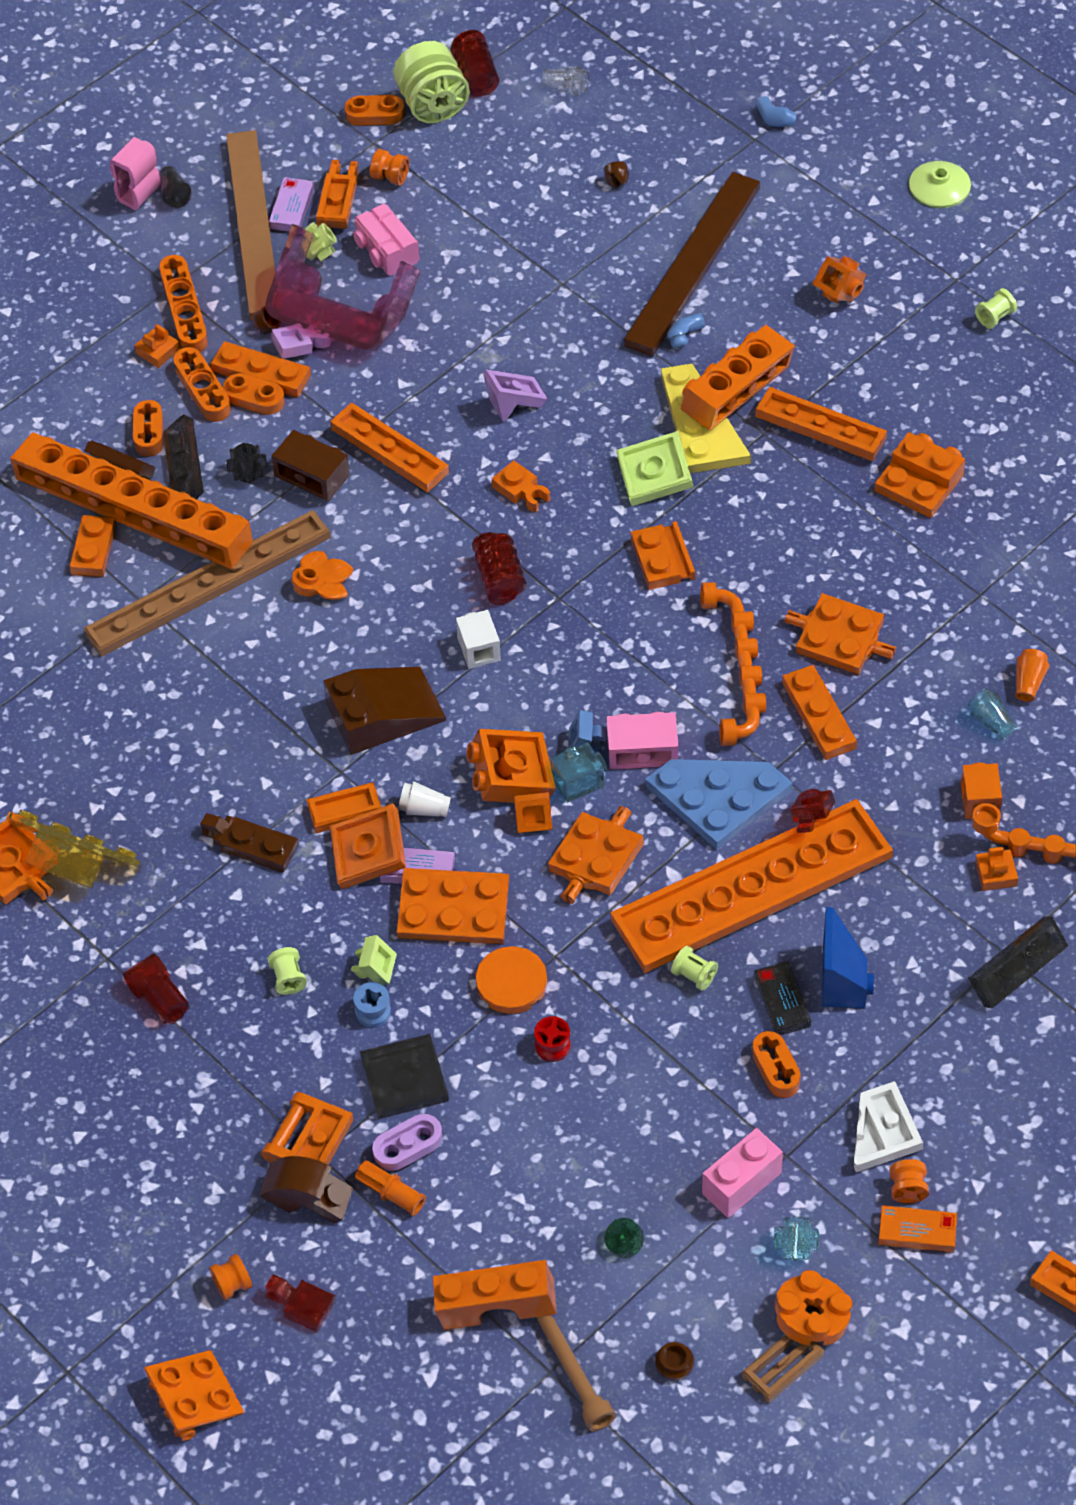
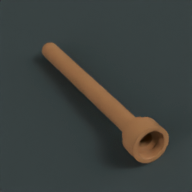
(596, 1411)

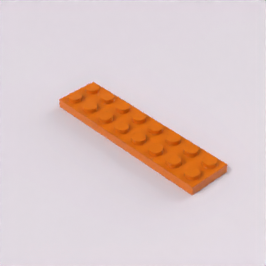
(750, 886)

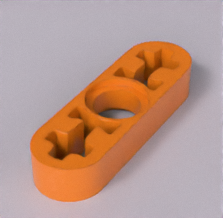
(202, 396)

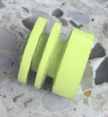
(431, 82)

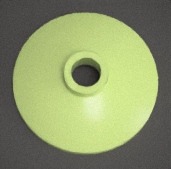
(939, 184)

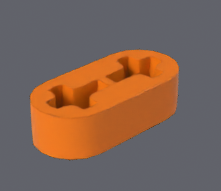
(154, 428)
(769, 1068)

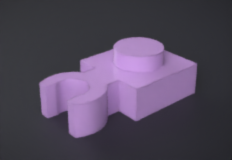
(295, 341)

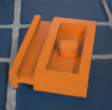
(662, 555)

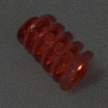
(475, 62)
(499, 567)

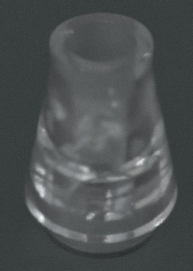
(568, 80)

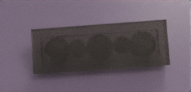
(183, 457)
(1018, 961)

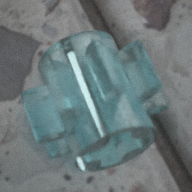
(796, 1238)

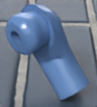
(773, 115)
(683, 326)

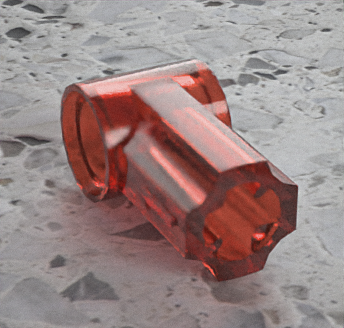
(152, 983)

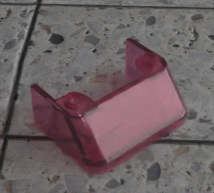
(296, 300)

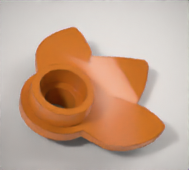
(321, 576)

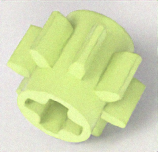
(322, 242)

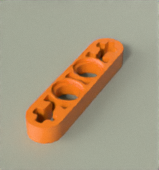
(183, 303)

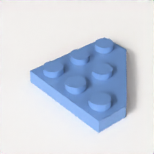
(718, 795)

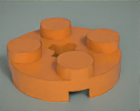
(815, 1291)

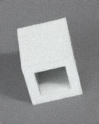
(478, 639)

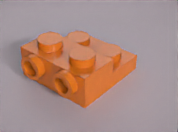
(921, 474)
(509, 764)

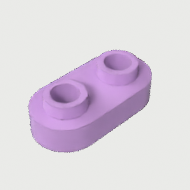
(404, 1141)

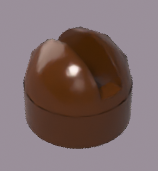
(616, 174)
(265, 324)

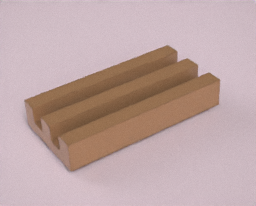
(788, 1378)

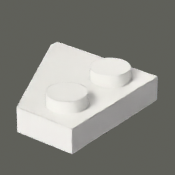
(884, 1128)

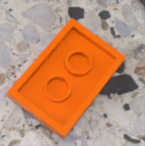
(453, 906)

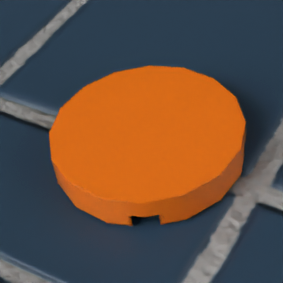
(511, 979)

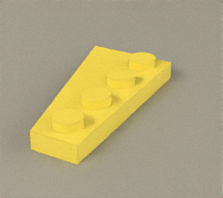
(702, 448)

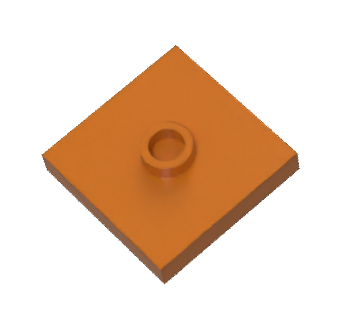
(367, 846)

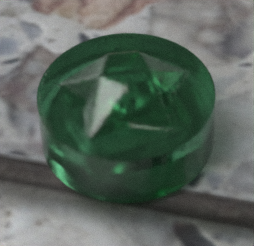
(624, 1237)

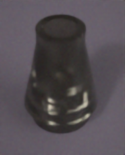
(174, 188)

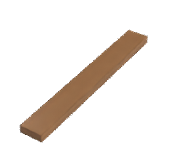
(251, 217)
(205, 584)

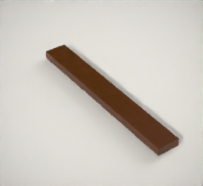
(692, 264)

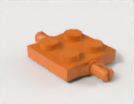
(840, 634)
(596, 854)
(14, 872)

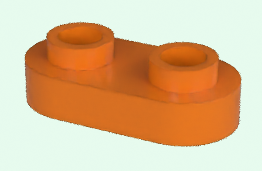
(374, 110)
(250, 393)

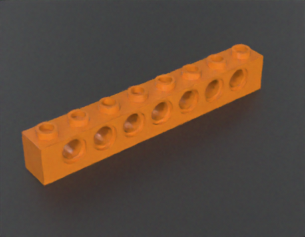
(132, 500)

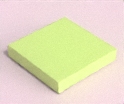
(654, 468)

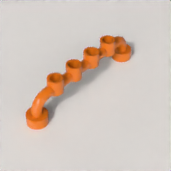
(745, 651)
(986, 821)

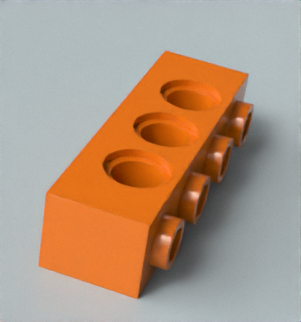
(737, 377)

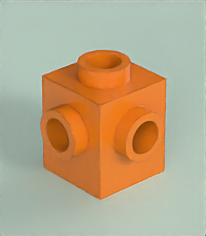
(840, 279)

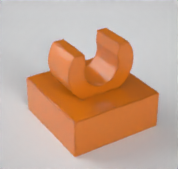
(157, 346)
(533, 812)
(996, 869)

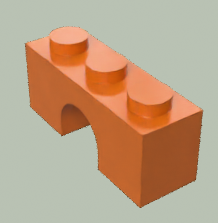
(516, 1287)

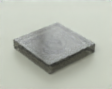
(404, 1076)

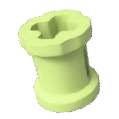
(995, 308)
(694, 968)
(287, 971)

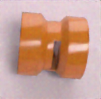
(390, 167)

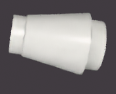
(423, 801)

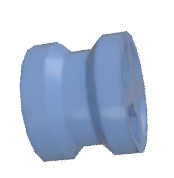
(368, 1013)

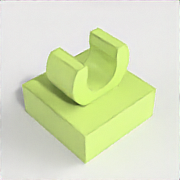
(375, 961)

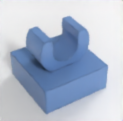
(584, 731)

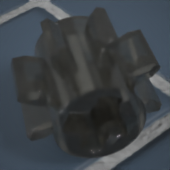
(246, 462)

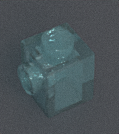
(578, 771)

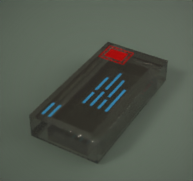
(782, 998)

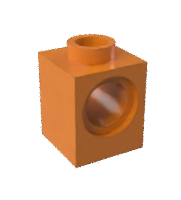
(980, 785)

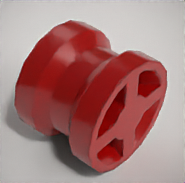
(547, 1031)

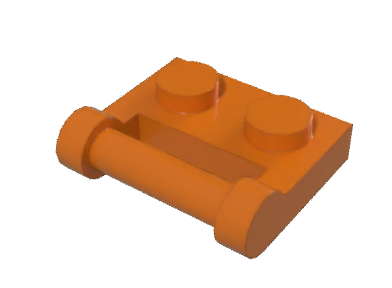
(319, 1136)

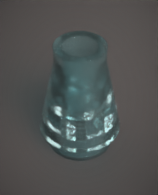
(992, 713)

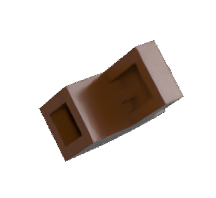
(306, 1182)

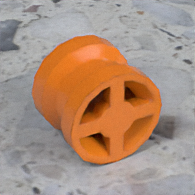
(909, 1181)
(230, 1277)

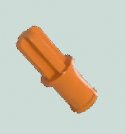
(390, 1187)

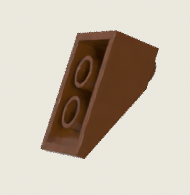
(381, 705)

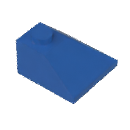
(843, 966)

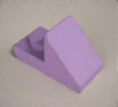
(510, 390)

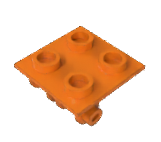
(193, 1392)

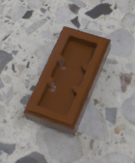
(120, 459)

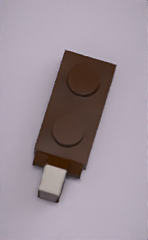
(250, 841)

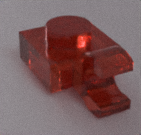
(810, 807)
(304, 1305)

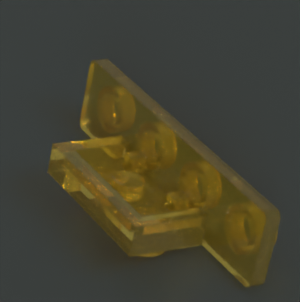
(68, 855)

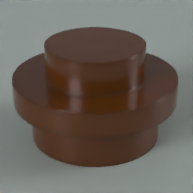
(674, 1361)

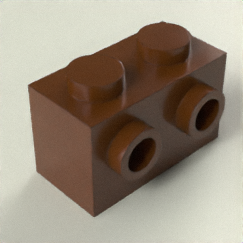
(310, 465)

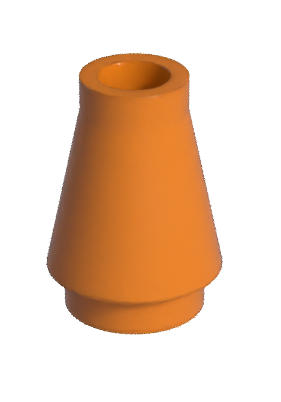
(1030, 672)

